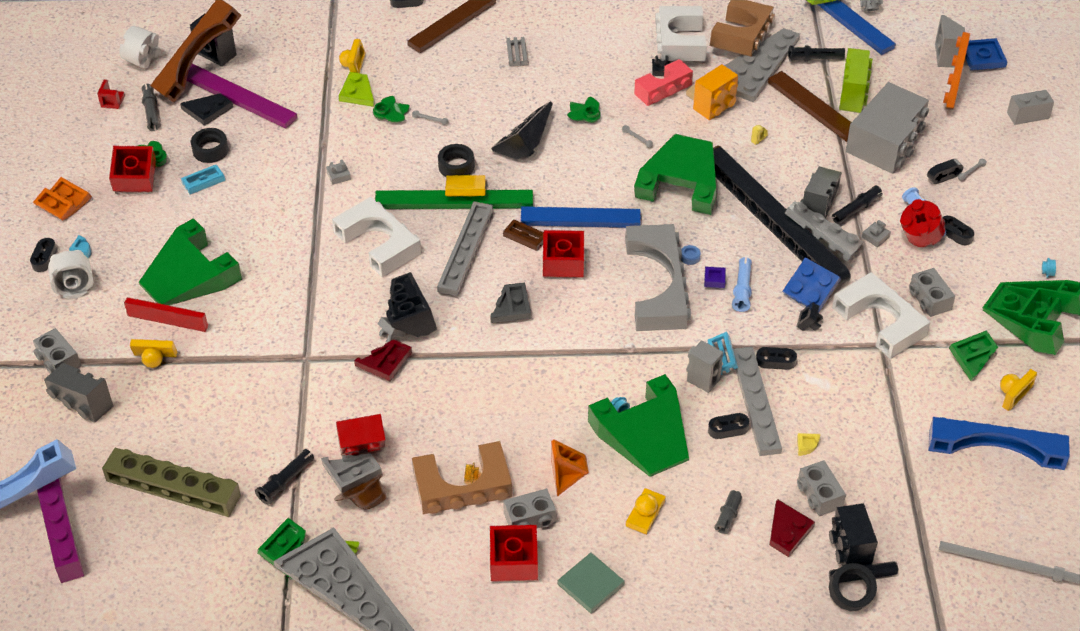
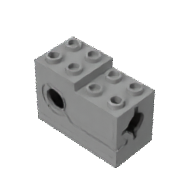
(888, 128)

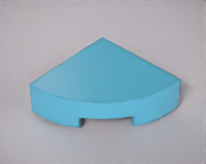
(81, 244)

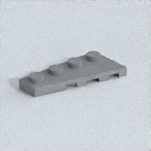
(823, 229)

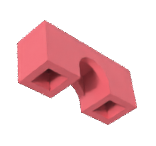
(652, 89)

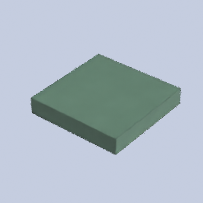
(590, 582)

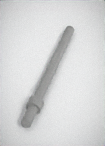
(1057, 573)

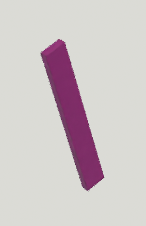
(241, 96)

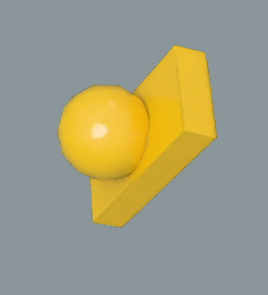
(353, 58)
(153, 351)
(1016, 388)
(645, 511)

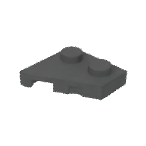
(512, 304)

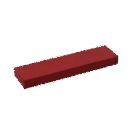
(166, 314)

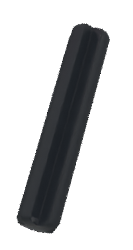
(878, 570)

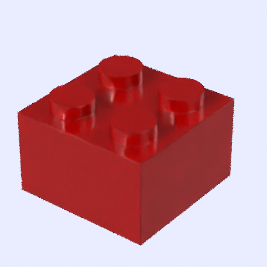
(132, 168)
(563, 253)
(361, 435)
(513, 553)

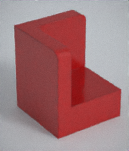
(109, 98)

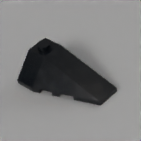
(525, 136)
(409, 308)

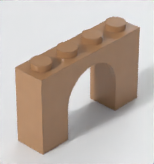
(743, 39)
(439, 495)

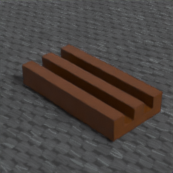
(523, 237)

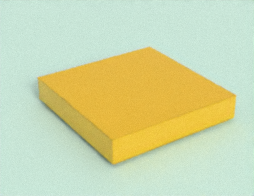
(465, 185)

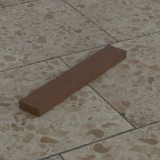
(448, 24)
(811, 104)

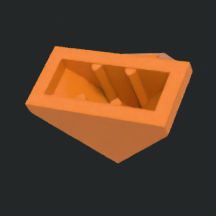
(567, 466)

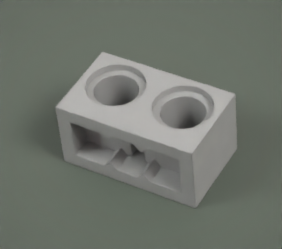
(931, 292)
(55, 350)
(819, 482)
(528, 507)

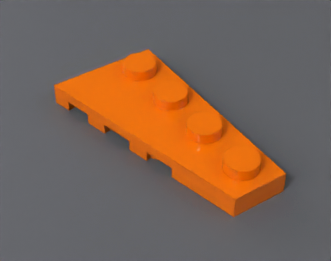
(958, 62)

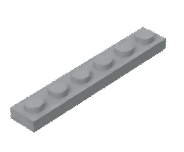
(464, 249)
(756, 402)

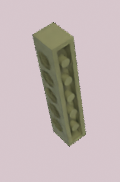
(172, 481)

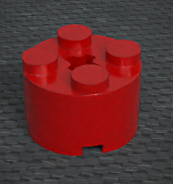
(922, 223)

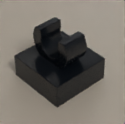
(659, 66)
(809, 317)

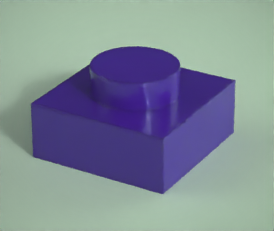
(714, 277)

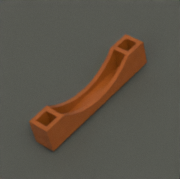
(217, 20)

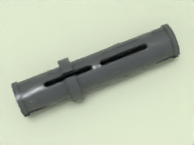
(149, 101)

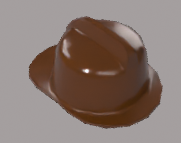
(366, 494)

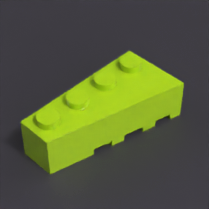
(855, 80)

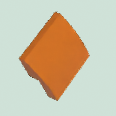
(62, 199)

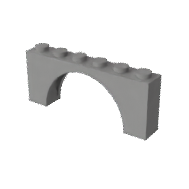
(668, 309)

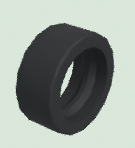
(209, 135)
(456, 151)
(865, 574)

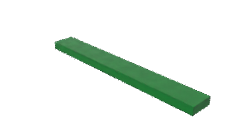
(437, 200)

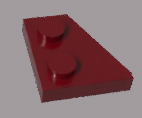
(385, 360)
(788, 528)

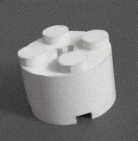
(139, 46)
(70, 274)

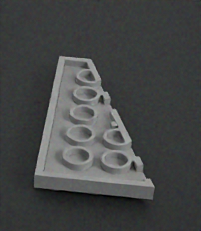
(756, 69)
(339, 578)

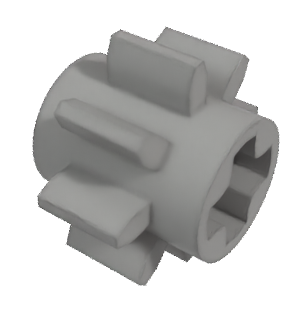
(871, 5)

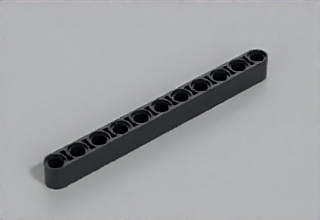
(773, 216)

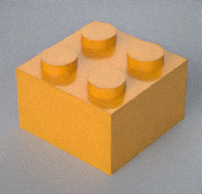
(715, 92)

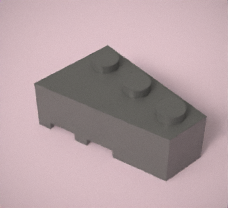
(821, 190)
(79, 391)

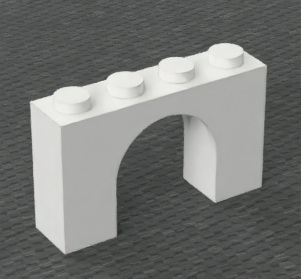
(677, 46)
(373, 217)
(874, 293)

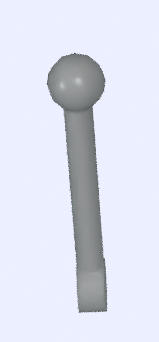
(415, 114)
(626, 129)
(982, 162)

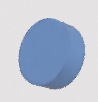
(690, 255)

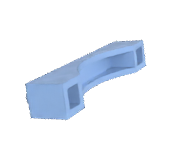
(44, 467)

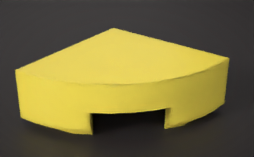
(758, 134)
(807, 443)

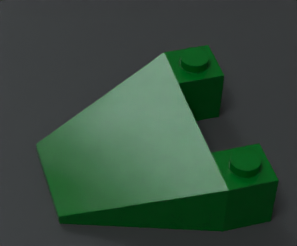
(683, 163)
(184, 272)
(1032, 309)
(645, 434)

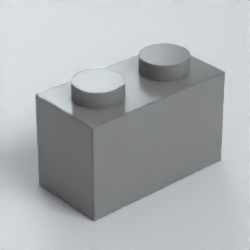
(1030, 107)
(704, 366)

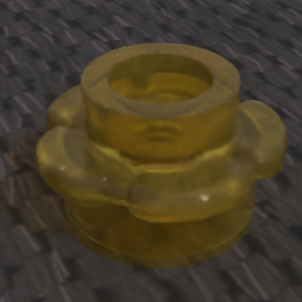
(471, 473)

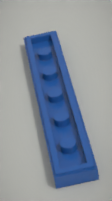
(859, 26)
(580, 217)

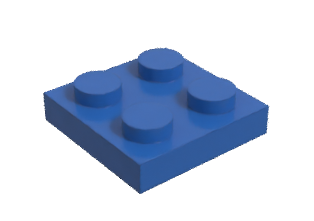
(985, 54)
(811, 284)

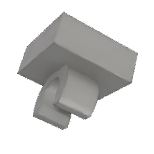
(338, 172)
(876, 233)
(387, 329)

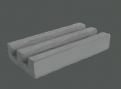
(515, 42)

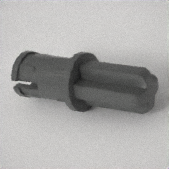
(728, 512)

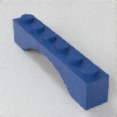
(1044, 448)

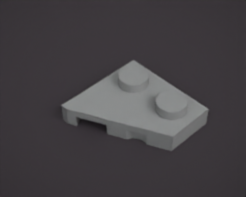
(351, 470)

